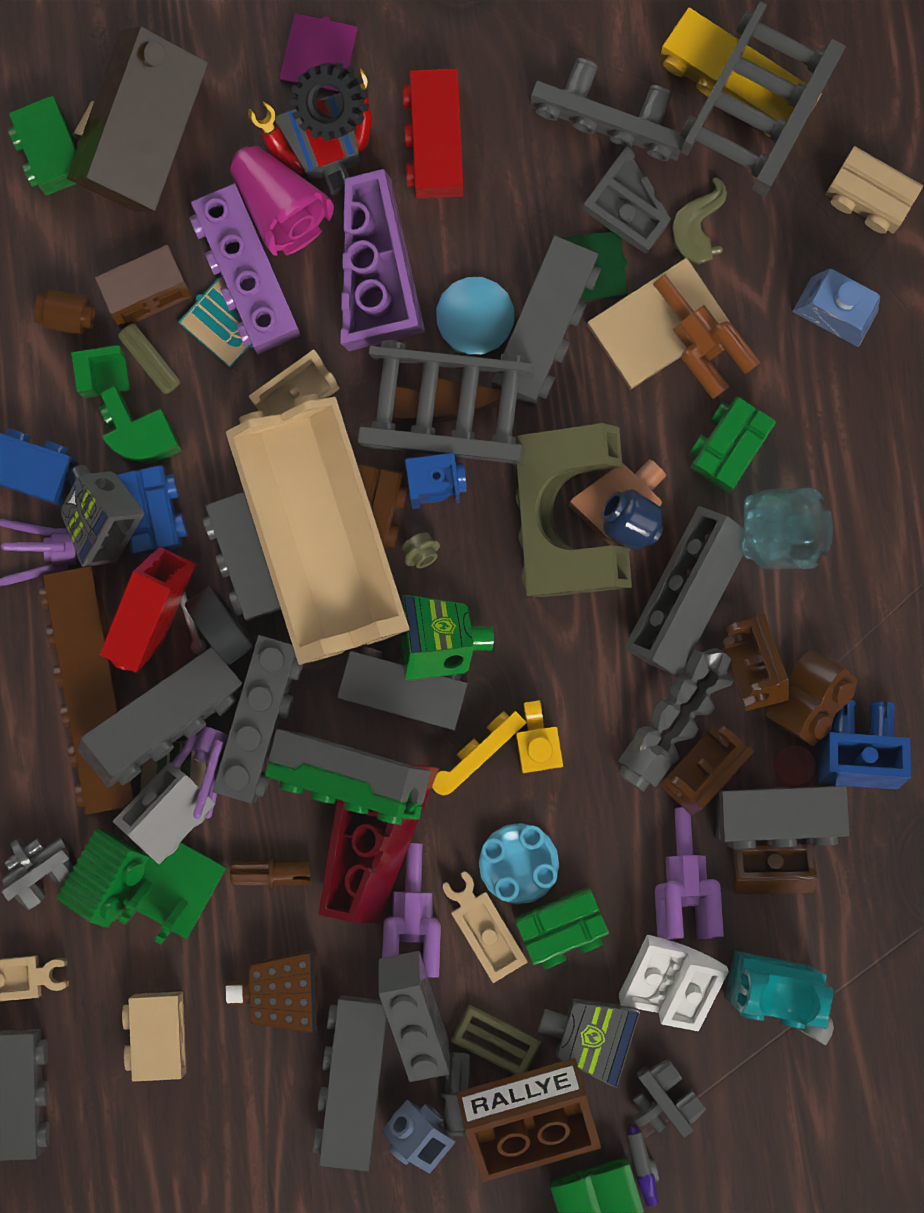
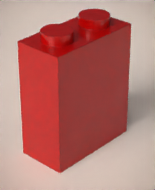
(147, 609)

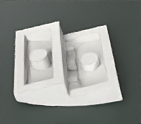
(673, 983)

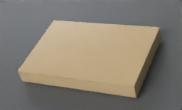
(640, 327)

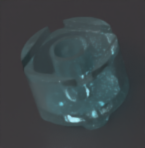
(786, 528)

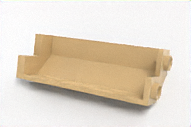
(316, 529)

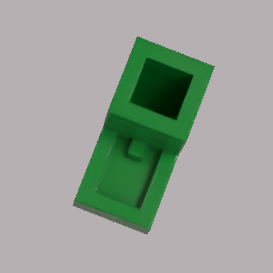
(140, 440)

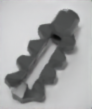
(645, 760)

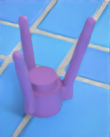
(55, 548)
(209, 750)

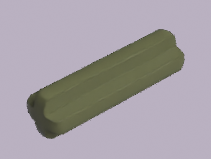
(149, 358)

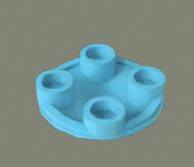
(475, 315)
(519, 863)

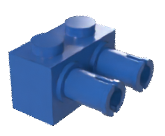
(864, 760)

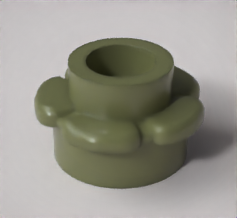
(420, 550)

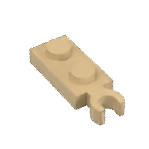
(485, 931)
(23, 977)

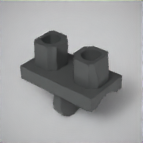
(22, 881)
(681, 1112)

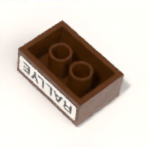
(528, 1120)

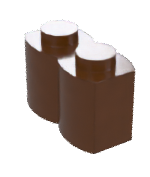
(815, 695)

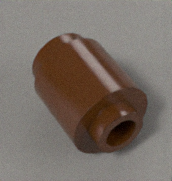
(64, 311)

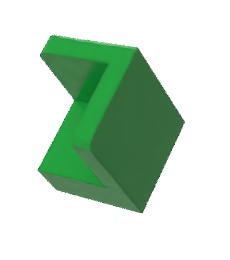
(100, 370)

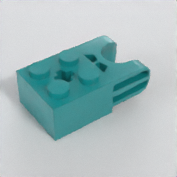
(779, 989)

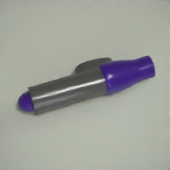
(645, 1167)

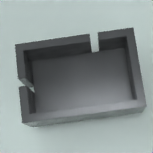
(781, 815)

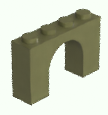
(547, 464)

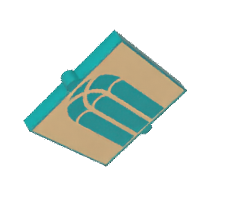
(215, 325)

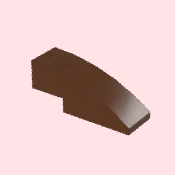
(445, 402)

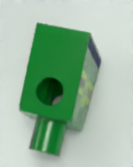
(439, 638)

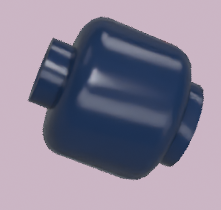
(632, 519)

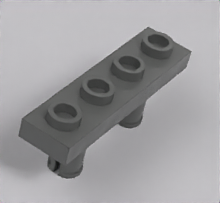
(592, 116)

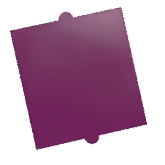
(314, 43)

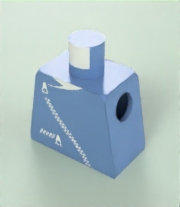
(839, 305)

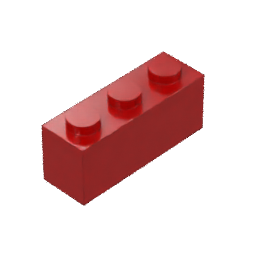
(434, 133)

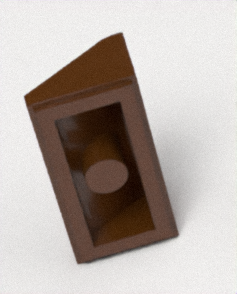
(775, 870)

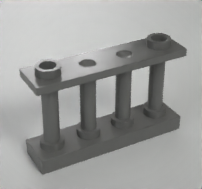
(800, 97)
(462, 440)

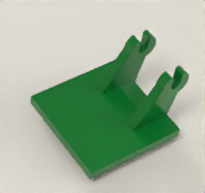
(174, 891)

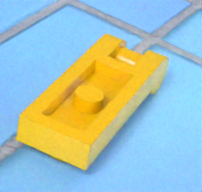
(475, 754)

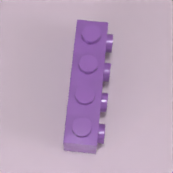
(245, 269)

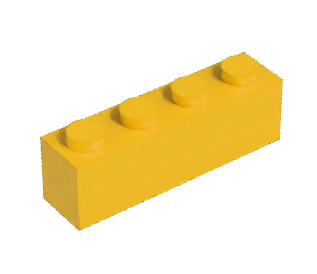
(701, 52)

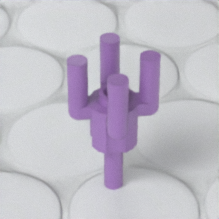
(687, 887)
(413, 915)

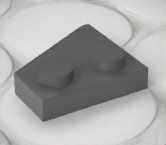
(627, 204)

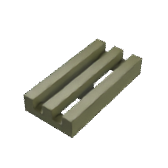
(475, 1048)

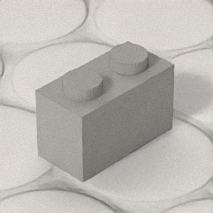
(162, 813)

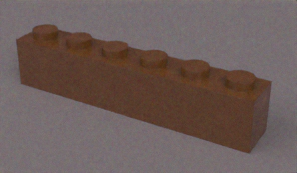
(86, 677)

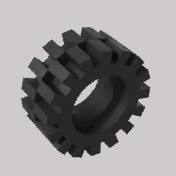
(308, 111)

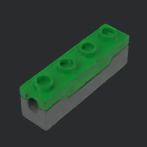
(347, 775)

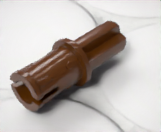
(270, 873)

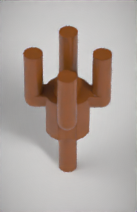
(705, 340)

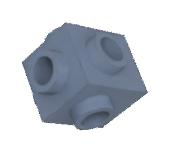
(418, 1136)

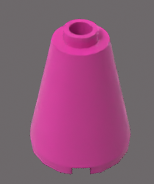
(279, 200)

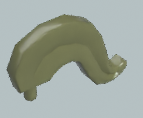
(687, 229)

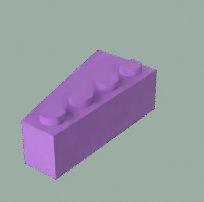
(378, 277)

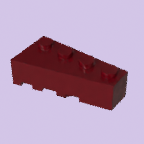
(364, 862)

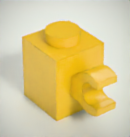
(538, 746)

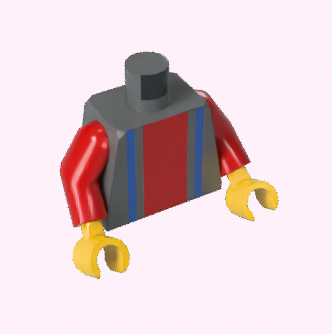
(312, 155)

